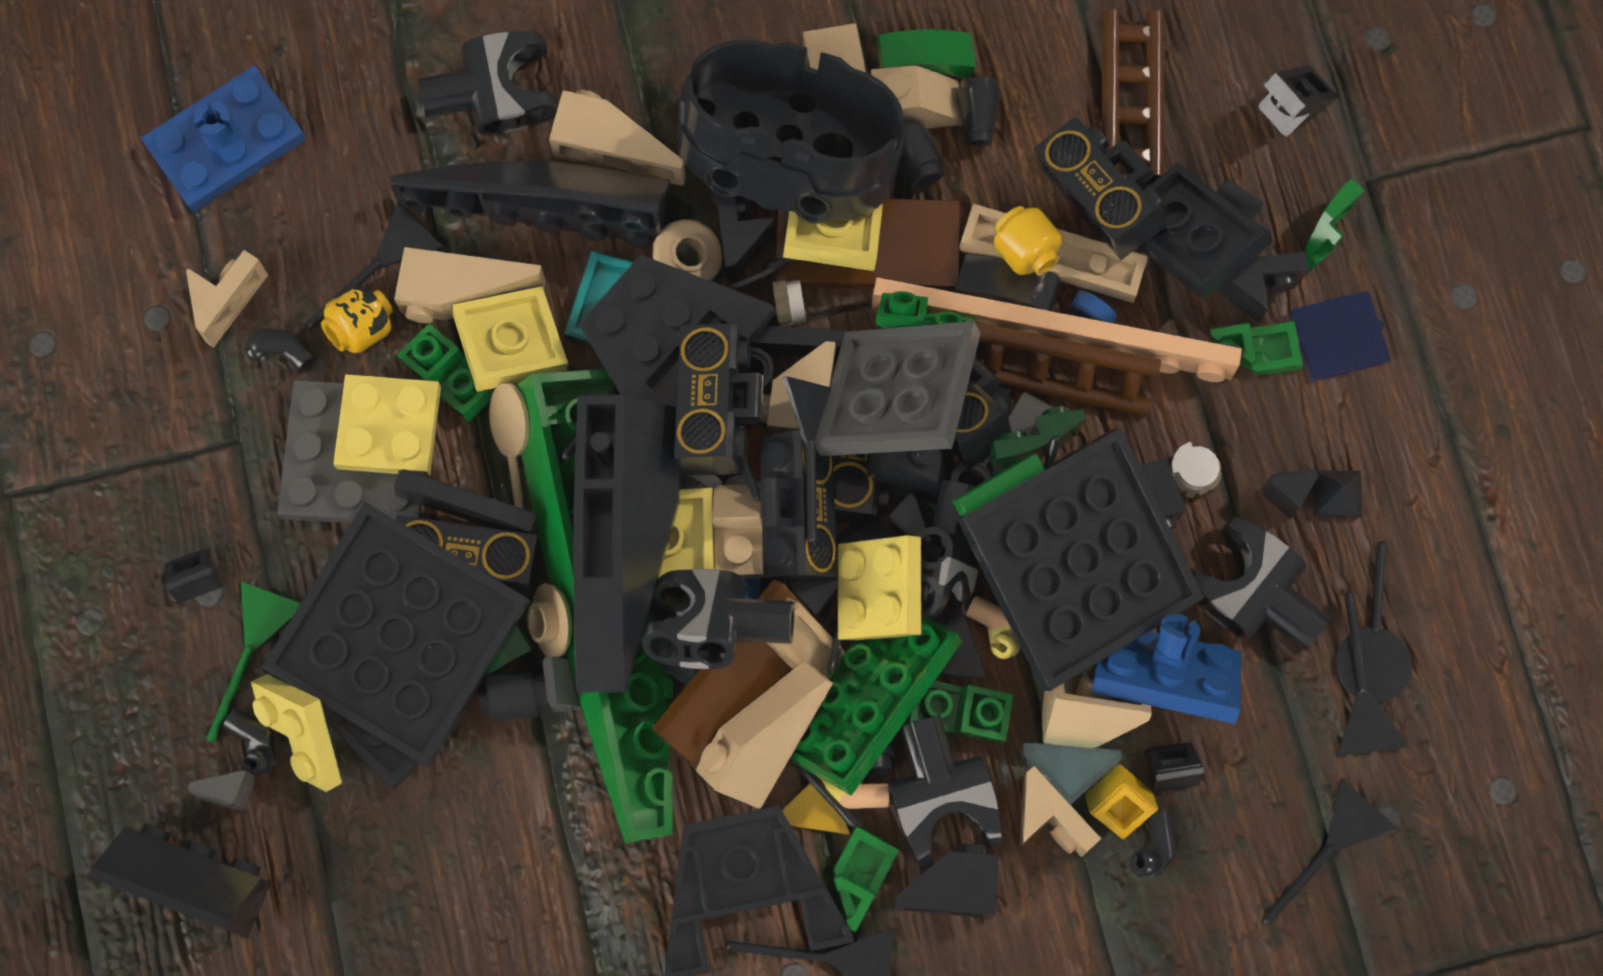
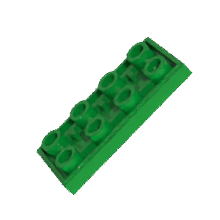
(869, 702)

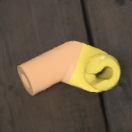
(1001, 637)
(864, 796)

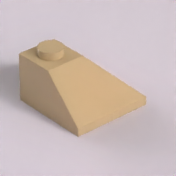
(1085, 718)

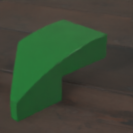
(1263, 348)

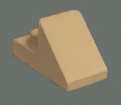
(220, 305)
(738, 531)
(1045, 804)

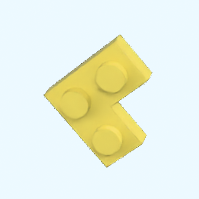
(303, 722)

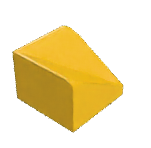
(1121, 801)

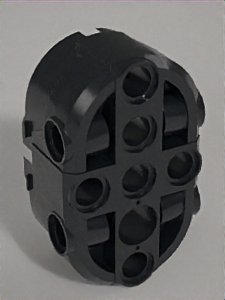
(789, 132)

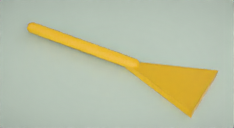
(813, 812)

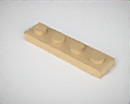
(1081, 259)

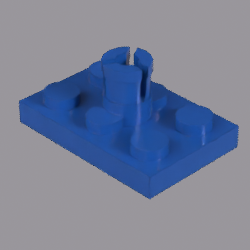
(223, 138)
(1174, 672)

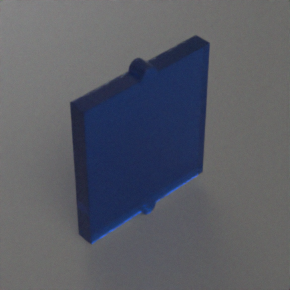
(1340, 336)

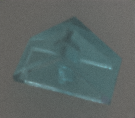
(1070, 768)

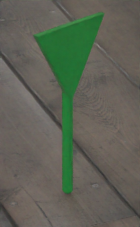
(262, 618)

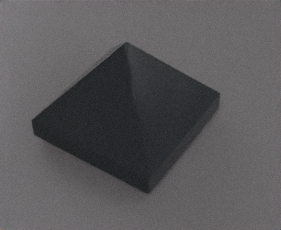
(1337, 494)

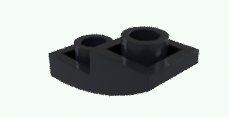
(995, 280)

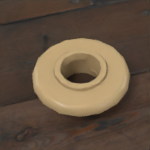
(693, 234)
(550, 620)

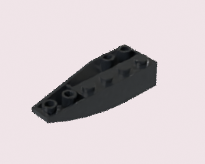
(547, 195)
(621, 530)

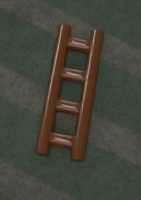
(1151, 75)
(1088, 357)

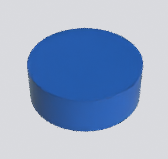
(1092, 307)

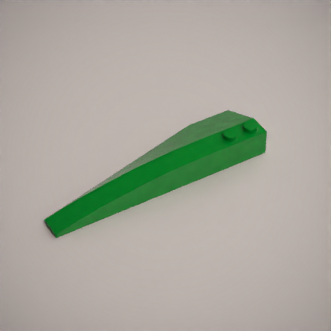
(619, 723)

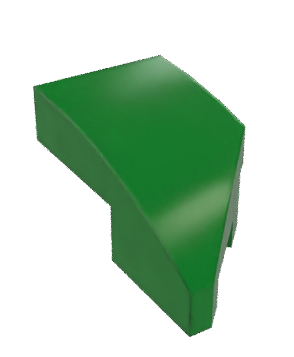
(1325, 235)
(862, 872)

